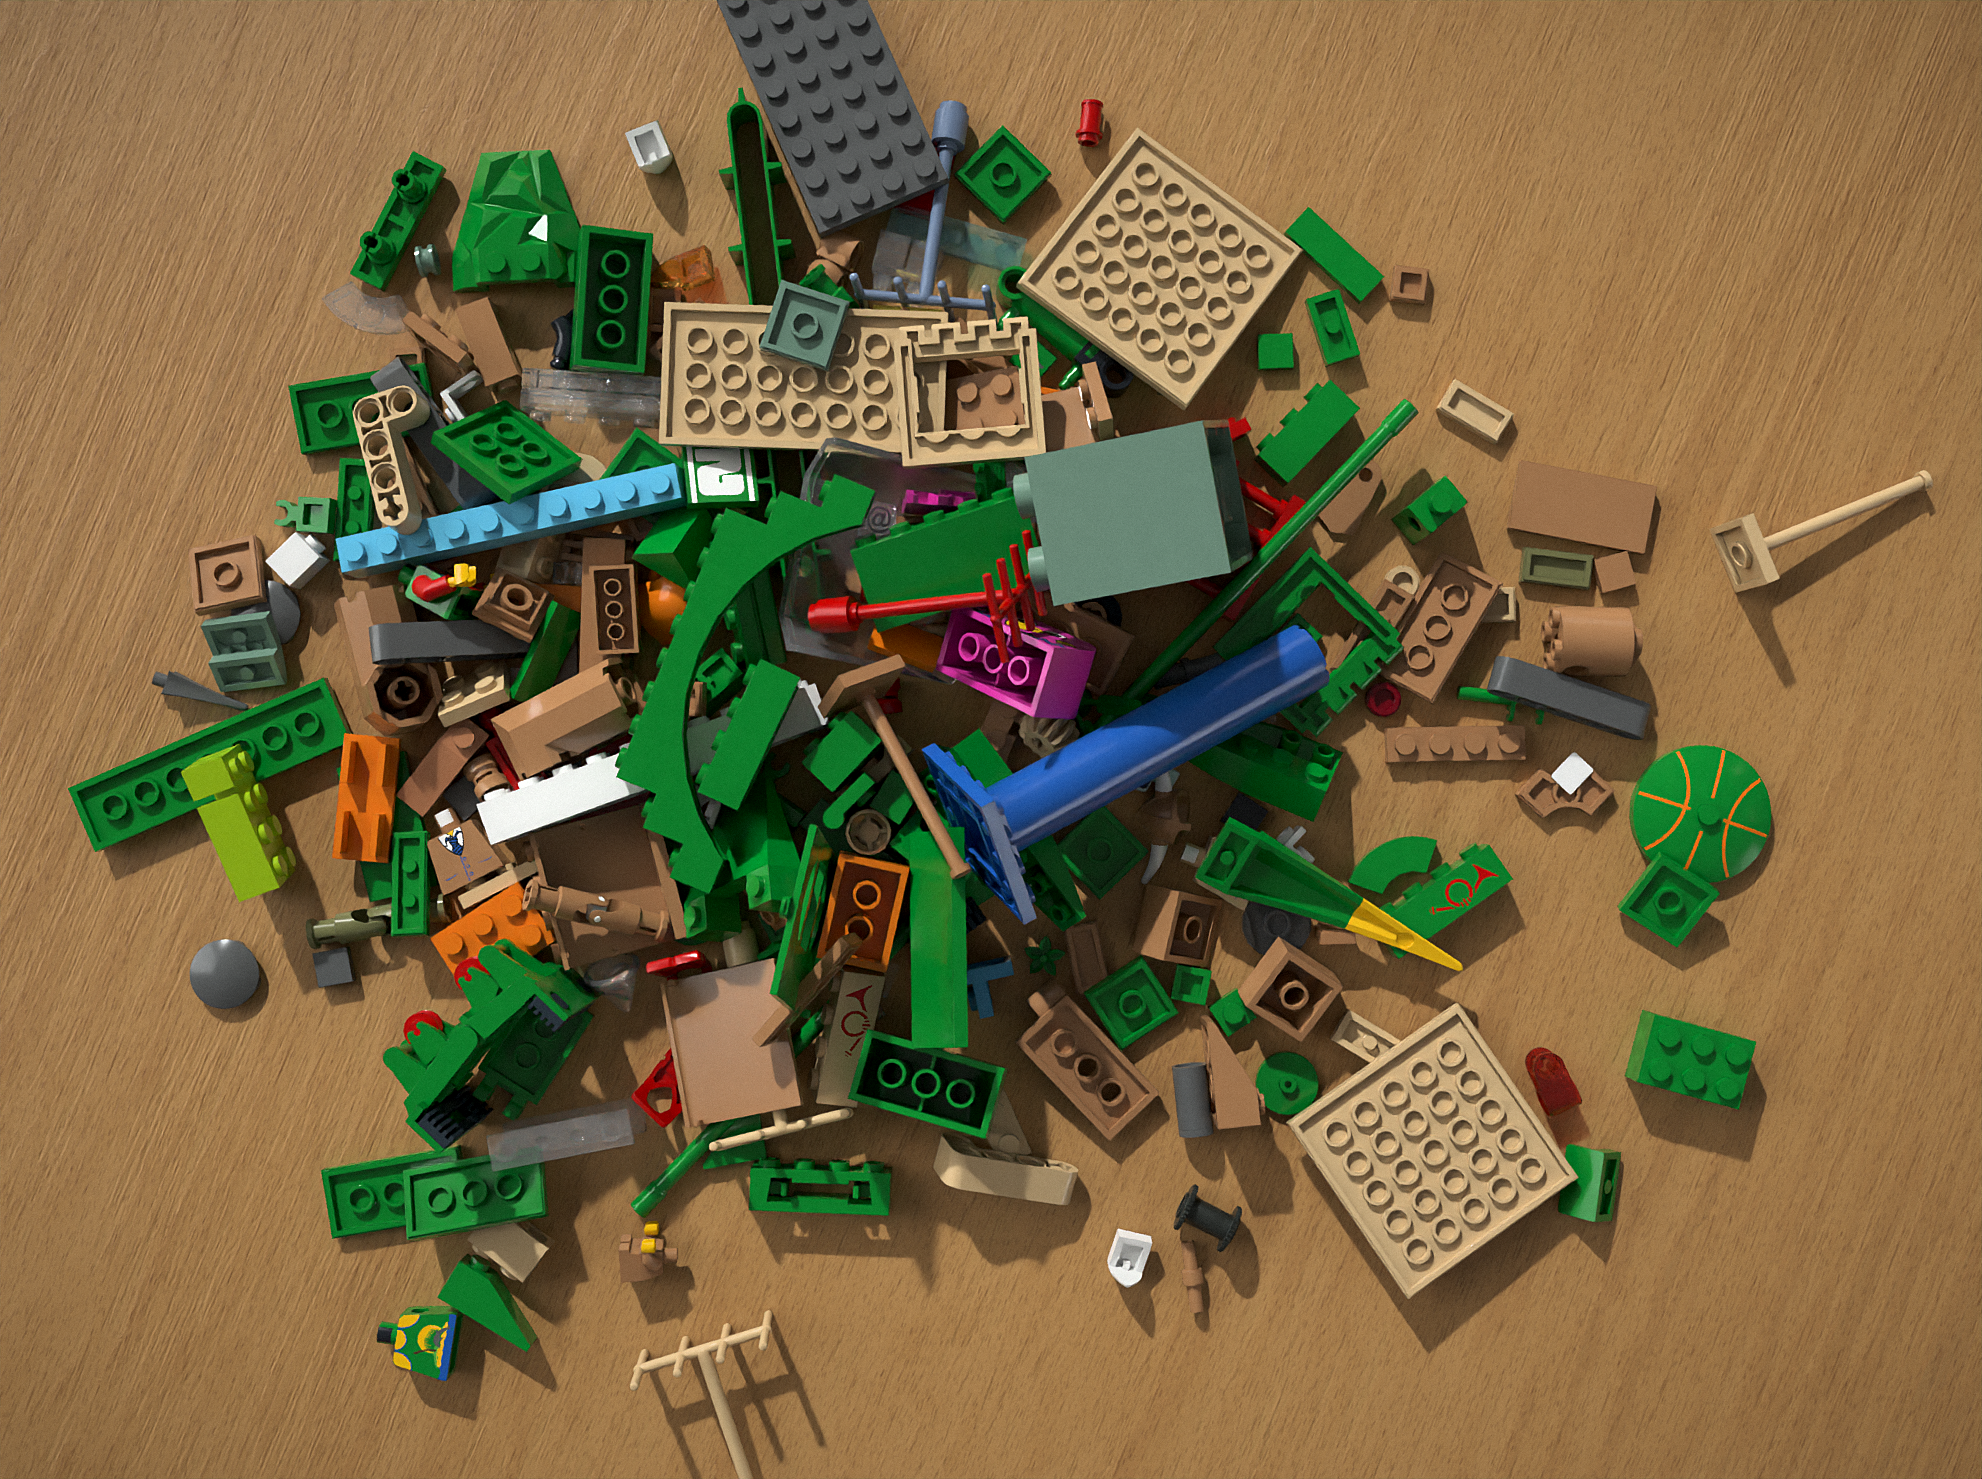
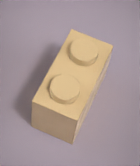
(513, 1246)

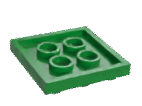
(506, 451)

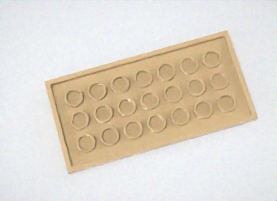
(734, 395)

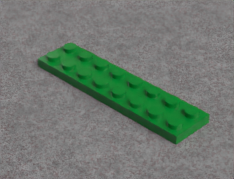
(154, 791)

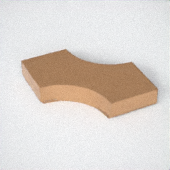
(1545, 795)

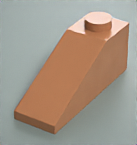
(443, 765)

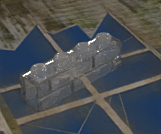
(590, 395)

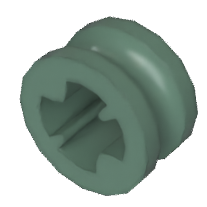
(427, 260)

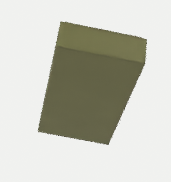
(1556, 568)

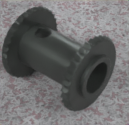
(1207, 1218)

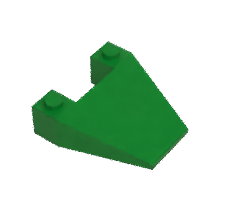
(758, 860)

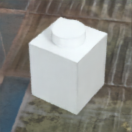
(298, 559)

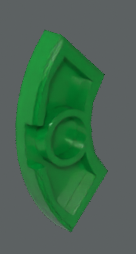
(1392, 859)

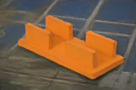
(366, 798)

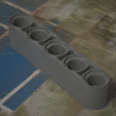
(462, 485)
(442, 642)
(1568, 698)

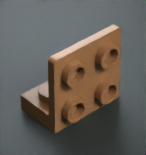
(1077, 414)

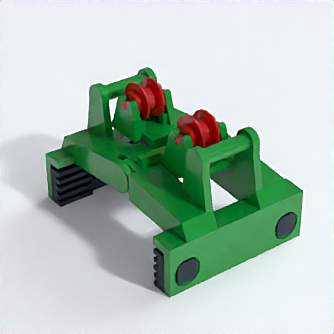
(440, 1057)

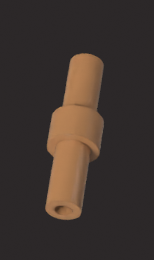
(1192, 1276)

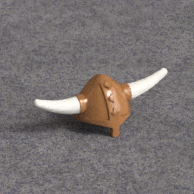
(1164, 819)

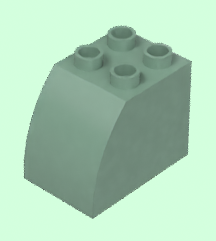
(1135, 512)

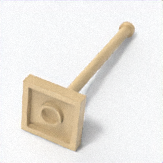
(1747, 552)

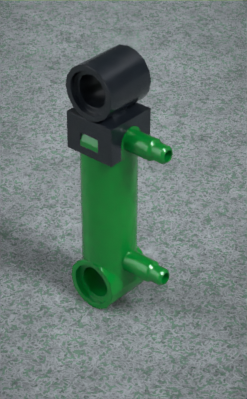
(1060, 335)

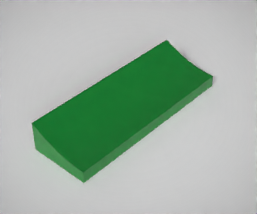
(937, 944)

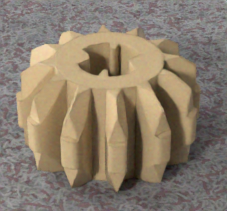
(1047, 734)

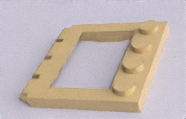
(975, 444)

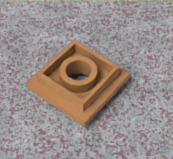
(500, 612)

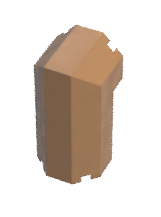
(391, 696)
(570, 718)

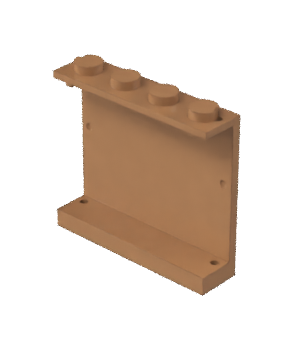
(610, 859)

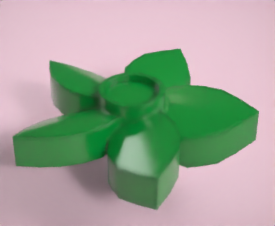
(1044, 956)

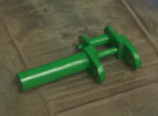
(1482, 695)

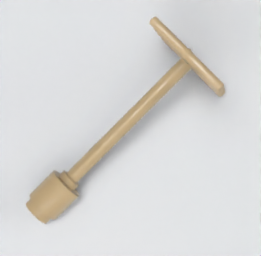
(740, 951)
(712, 1378)

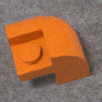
(659, 604)

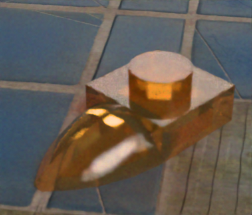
(685, 270)

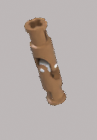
(602, 912)

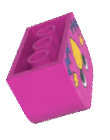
(1040, 679)

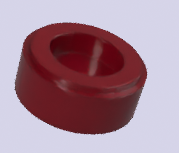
(1383, 699)

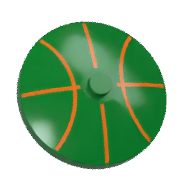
(1701, 811)

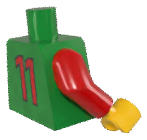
(443, 592)

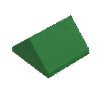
(676, 544)

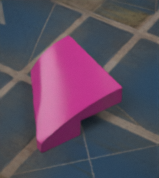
(926, 502)

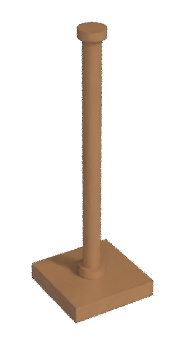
(863, 688)

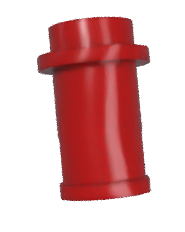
(1090, 121)

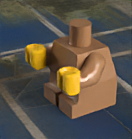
(644, 1256)

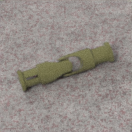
(367, 923)

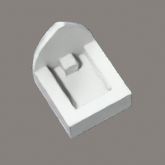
(650, 147)
(1128, 1256)

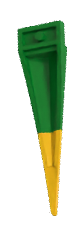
(1271, 874)

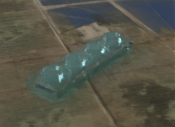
(961, 238)

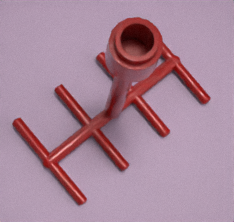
(847, 614)

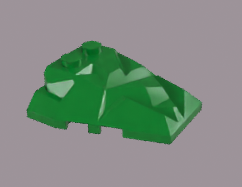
(516, 225)

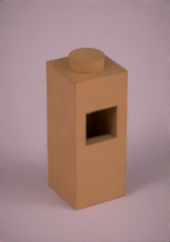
(490, 345)

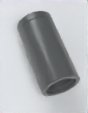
(1192, 1099)

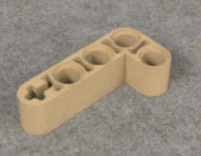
(394, 461)
(1003, 1173)

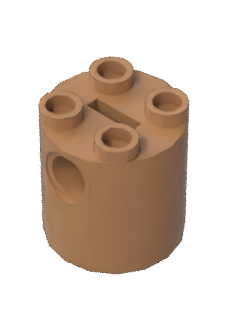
(1591, 641)

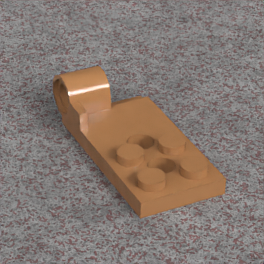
(1068, 1036)

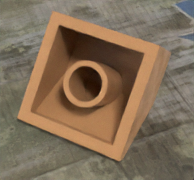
(1177, 926)

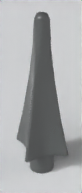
(181, 686)

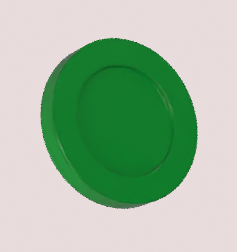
(1287, 1082)

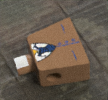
(462, 852)

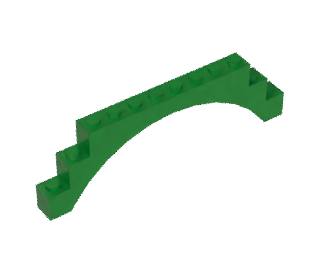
(659, 745)

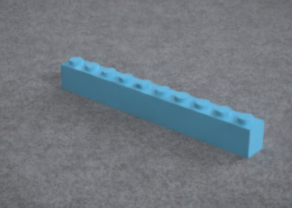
(521, 521)

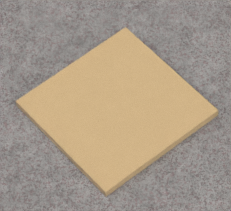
(1159, 268)
(1432, 1150)

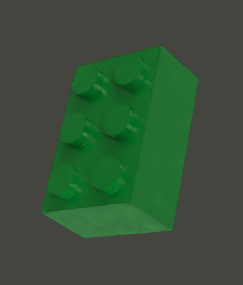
(842, 751)
(1690, 1059)

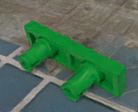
(398, 221)

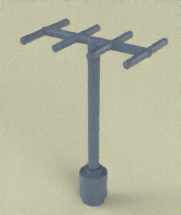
(949, 139)

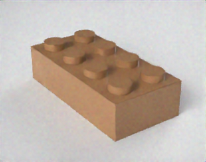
(615, 609)

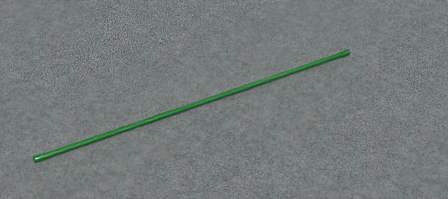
(1389, 428)

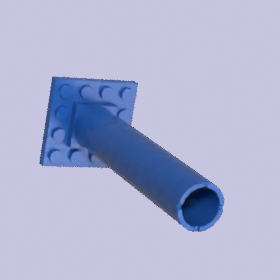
(1118, 758)

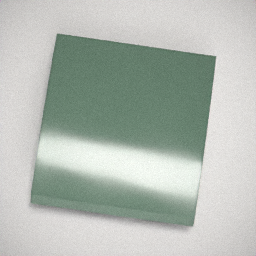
(245, 651)

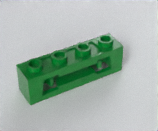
(806, 1171)

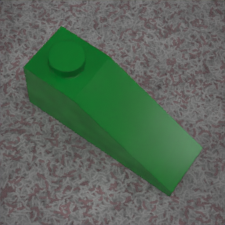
(484, 1297)

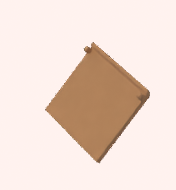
(712, 1049)

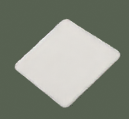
(1572, 773)

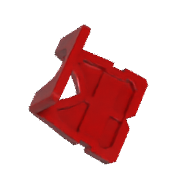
(671, 966)
(661, 1076)

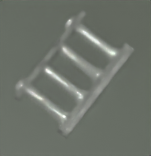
(566, 1134)

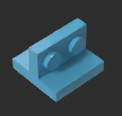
(978, 975)

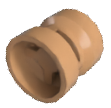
(485, 775)

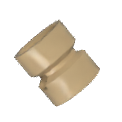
(869, 832)

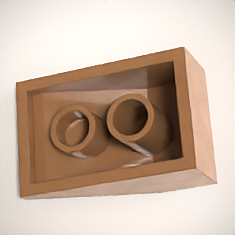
(1232, 1093)

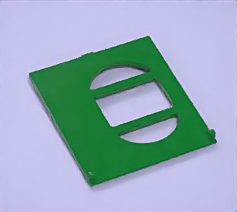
(796, 960)

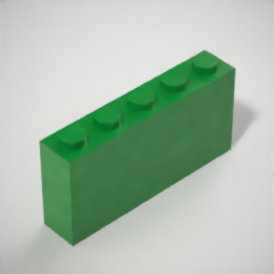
(941, 554)

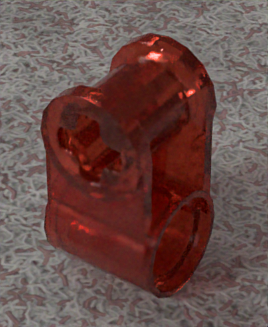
(1554, 1086)

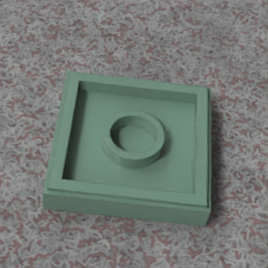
(804, 325)

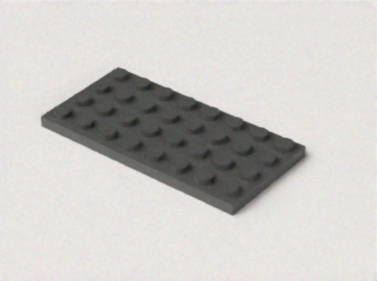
(835, 106)

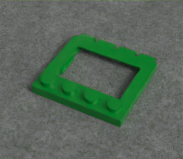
(1280, 603)

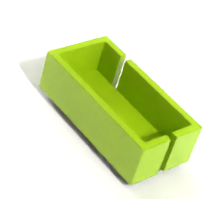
(240, 822)

